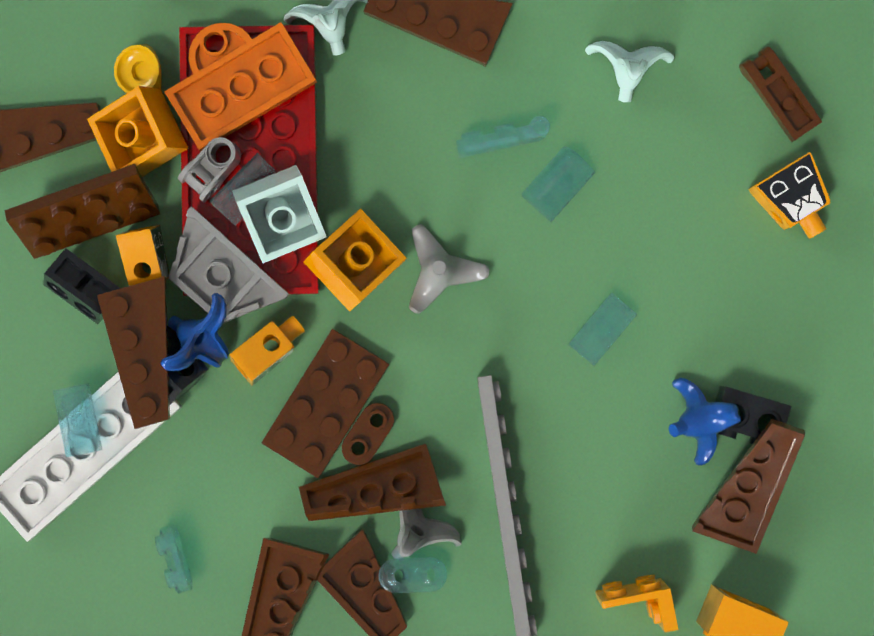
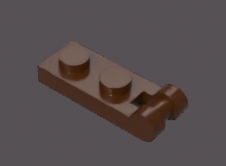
(781, 94)

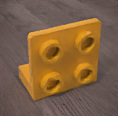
(648, 589)

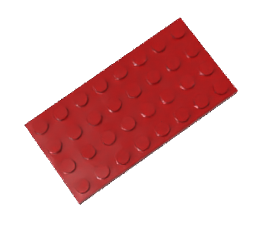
(283, 138)

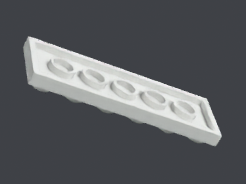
(49, 482)

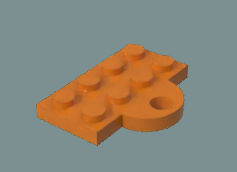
(237, 81)

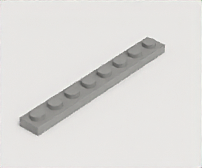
(504, 495)

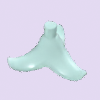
(328, 20)
(629, 66)

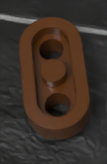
(367, 433)

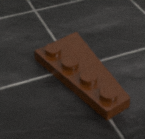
(43, 131)
(138, 338)

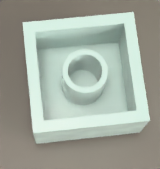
(279, 213)

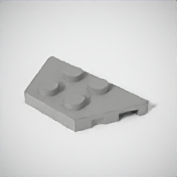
(213, 264)

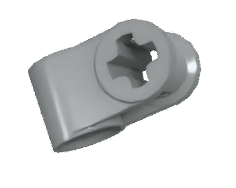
(209, 168)

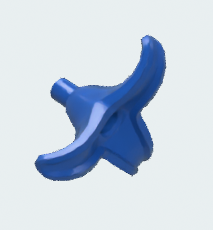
(199, 338)
(702, 419)

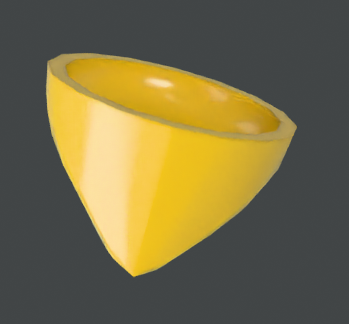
(138, 67)

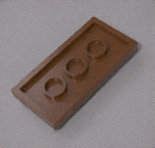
(83, 211)
(325, 403)

